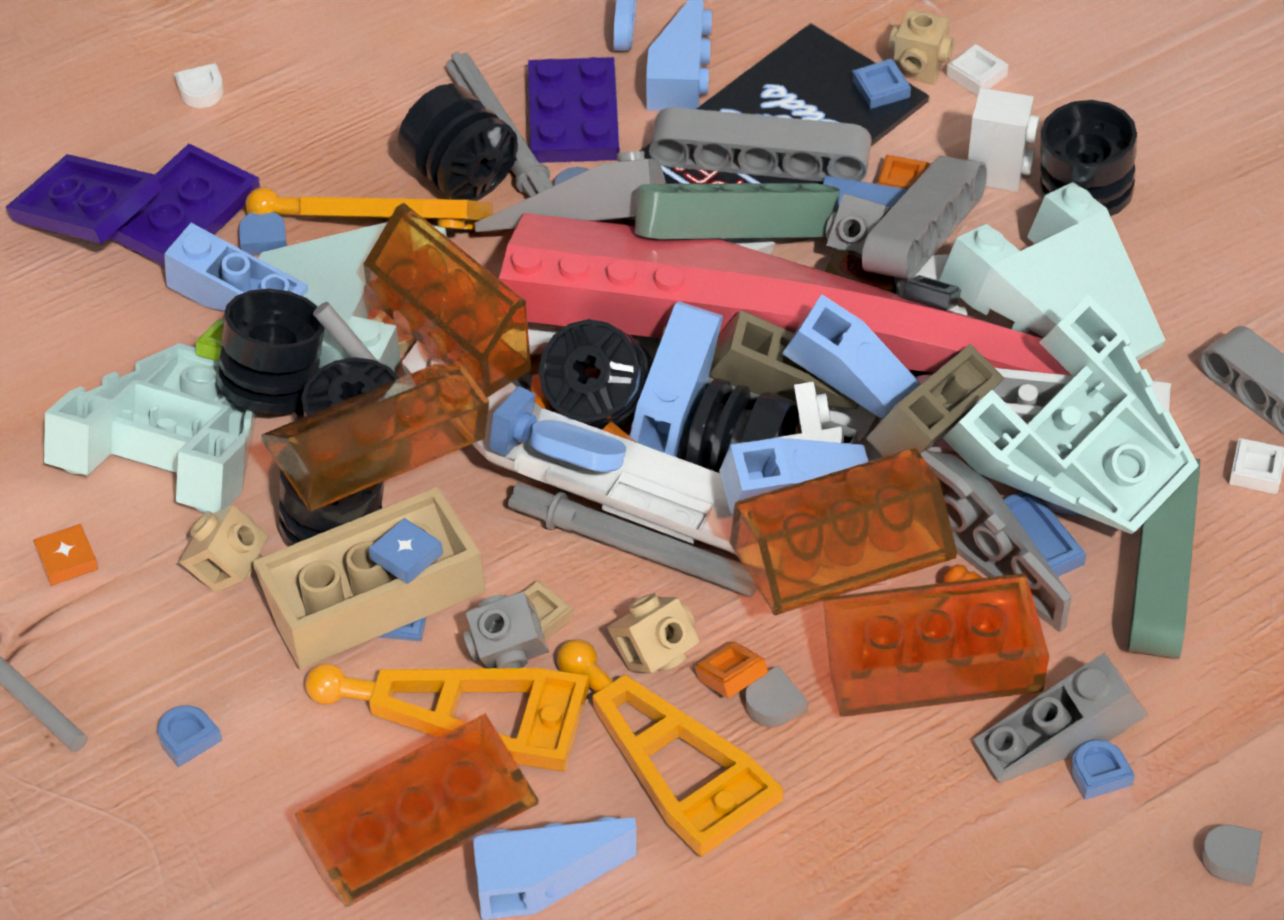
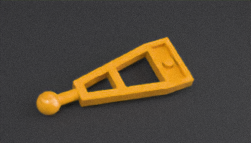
(448, 213)
(546, 727)
(711, 811)

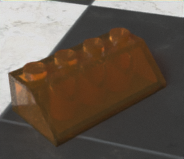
(448, 301)
(379, 433)
(843, 531)
(934, 644)
(413, 810)

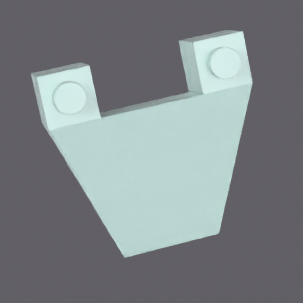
(1071, 256)
(336, 276)
(162, 417)
(1097, 442)

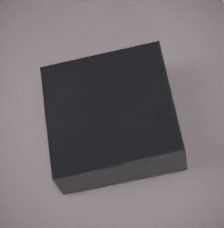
(932, 292)

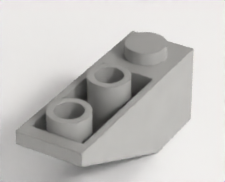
(1078, 709)

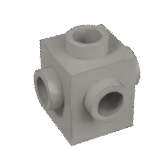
(853, 223)
(505, 632)

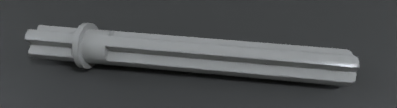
(530, 174)
(576, 518)

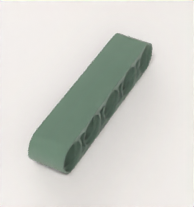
(735, 210)
(1164, 574)

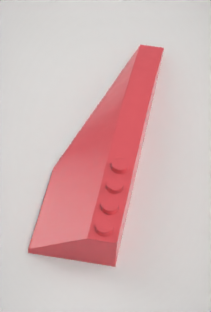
(614, 276)

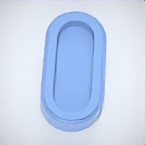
(624, 24)
(577, 445)

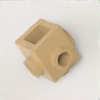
(926, 39)
(223, 548)
(654, 634)

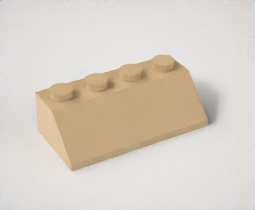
(335, 597)

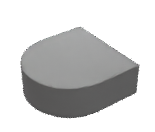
(774, 699)
(1232, 853)

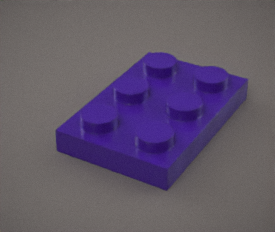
(573, 109)
(195, 191)
(84, 198)

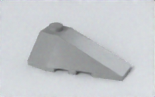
(597, 194)
(993, 537)

